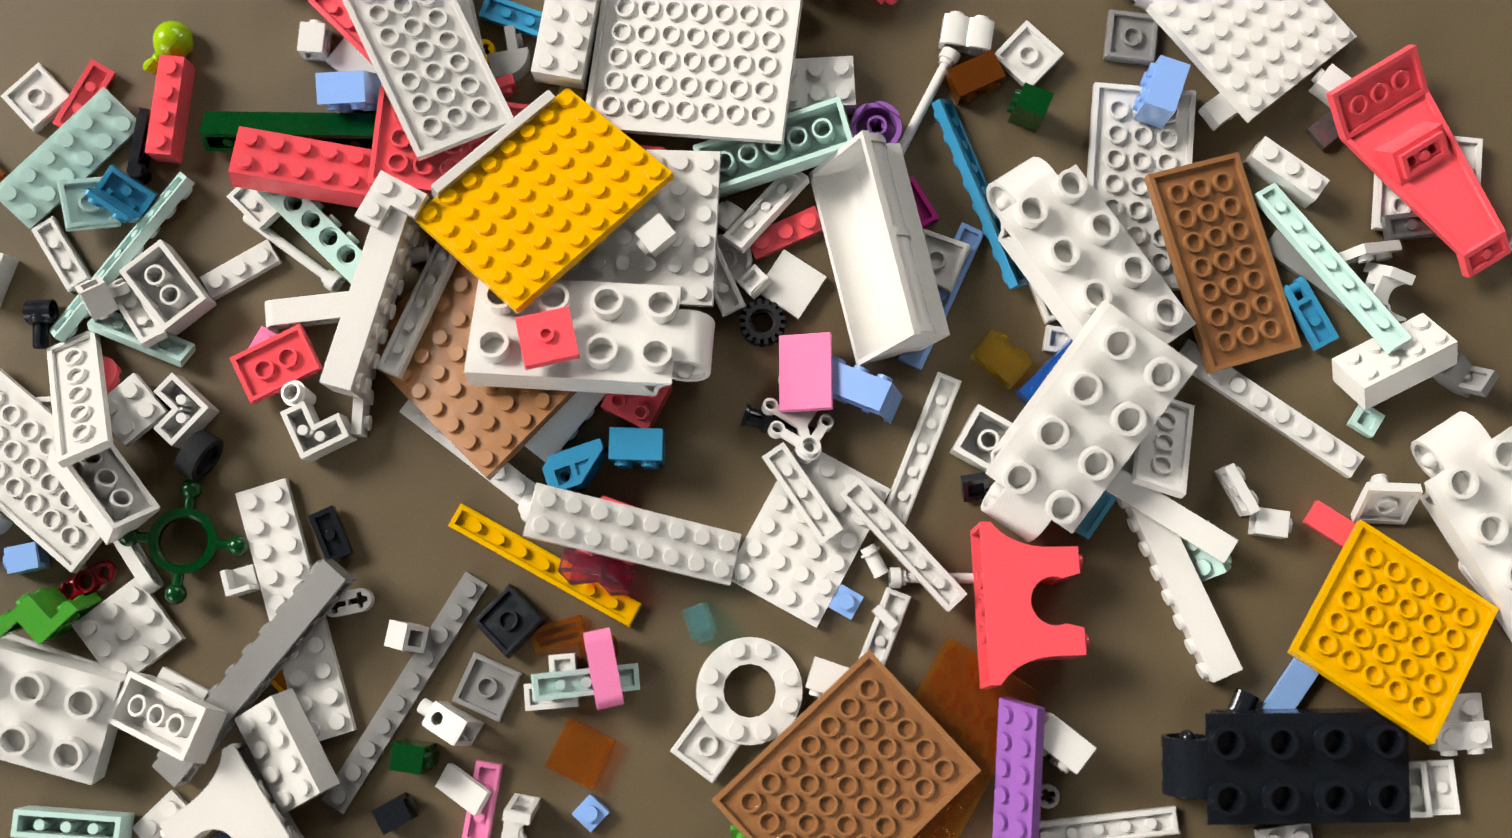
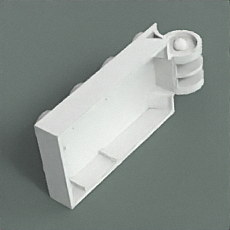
(1079, 251)
(625, 333)
(1082, 424)
(1472, 502)
(56, 712)

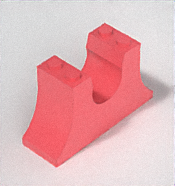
(1005, 621)

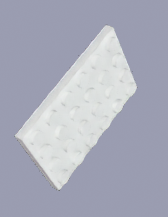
(783, 556)

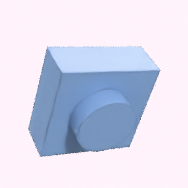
(845, 601)
(590, 812)

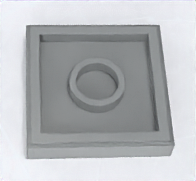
(1130, 38)
(487, 686)

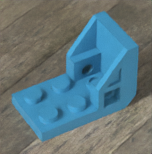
(579, 461)

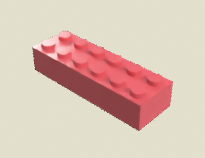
(300, 167)

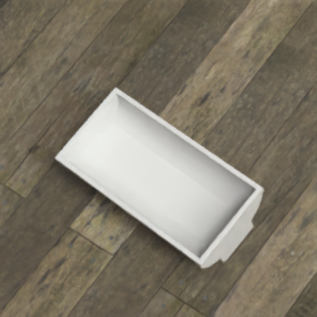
(878, 249)

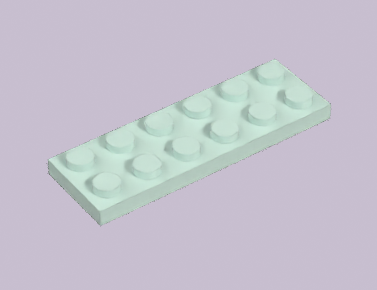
(68, 153)

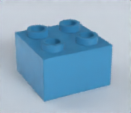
(637, 447)

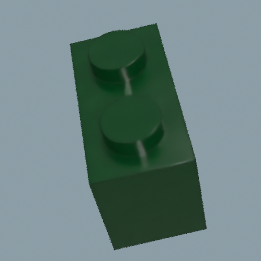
(1029, 107)
(413, 756)

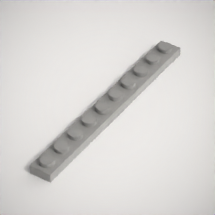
(405, 692)

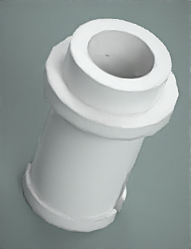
(874, 560)

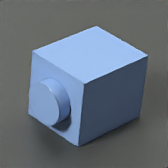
(25, 558)

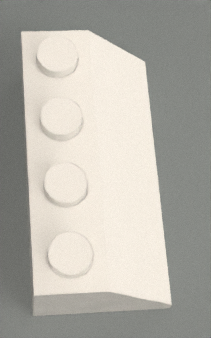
(106, 492)

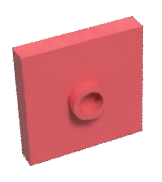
(547, 338)

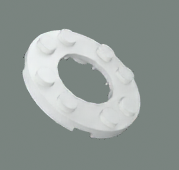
(712, 700)

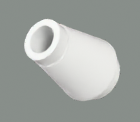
(296, 392)

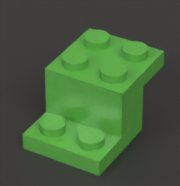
(46, 614)

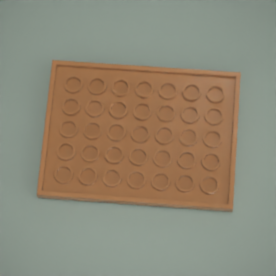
(478, 420)
(850, 766)

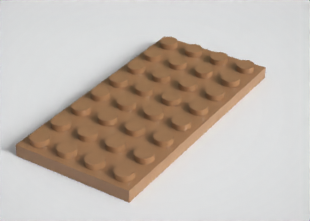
(1222, 262)

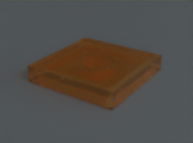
(580, 753)

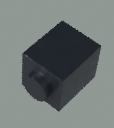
(395, 812)

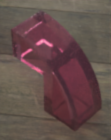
(587, 567)

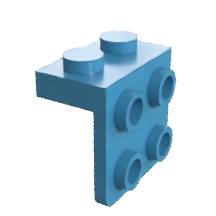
(121, 195)

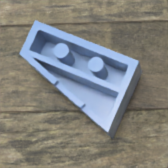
(864, 390)

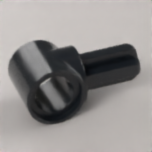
(40, 315)

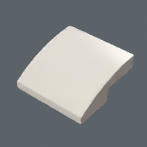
(1433, 788)

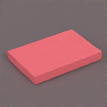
(276, 362)

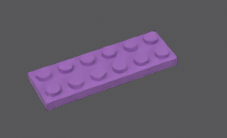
(1018, 769)

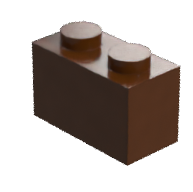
(975, 78)

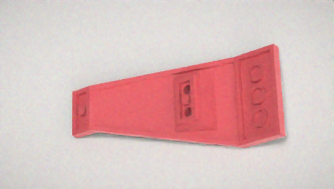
(1393, 117)

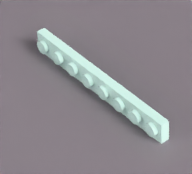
(129, 248)
(1332, 268)

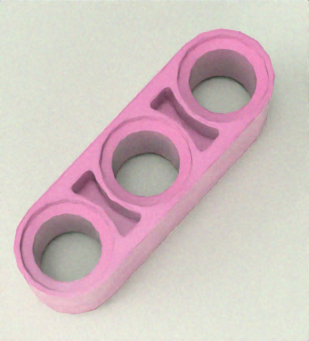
(603, 668)

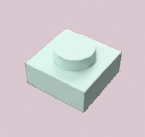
(1365, 421)

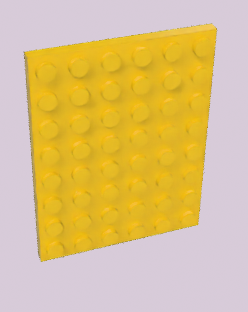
(543, 200)

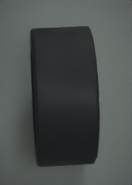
(199, 455)

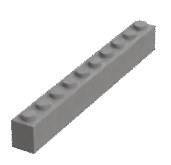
(267, 656)

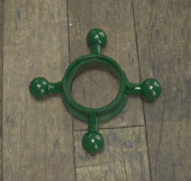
(176, 592)

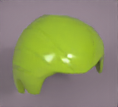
(169, 39)

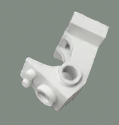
(1383, 280)
(518, 813)

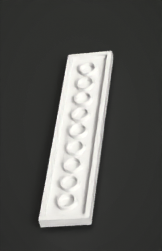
(280, 564)

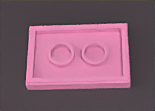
(805, 372)

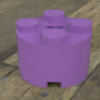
(880, 116)

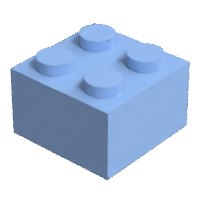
(348, 91)
(1160, 91)

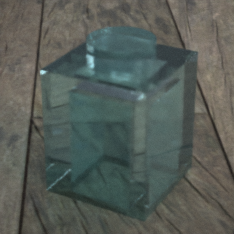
(700, 622)

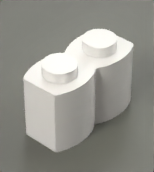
(966, 33)

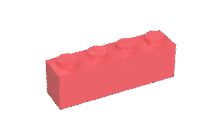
(170, 109)

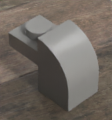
(515, 60)
(1467, 379)

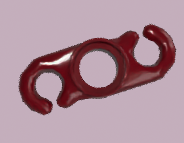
(95, 572)

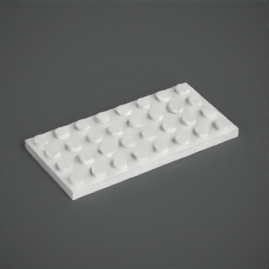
(430, 71)
(1126, 152)
(28, 486)

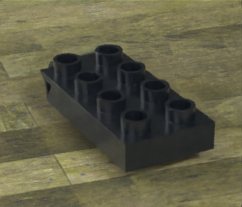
(1292, 766)

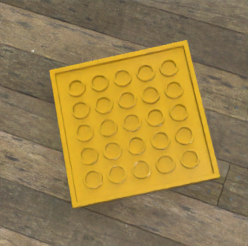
(1394, 632)

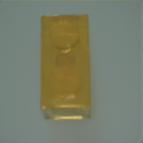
(1001, 358)

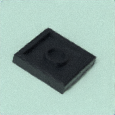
(509, 621)

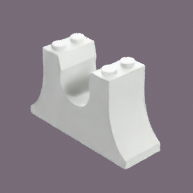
(234, 803)

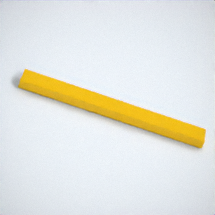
(540, 563)

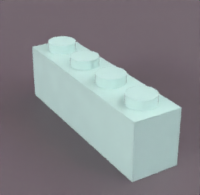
(70, 823)

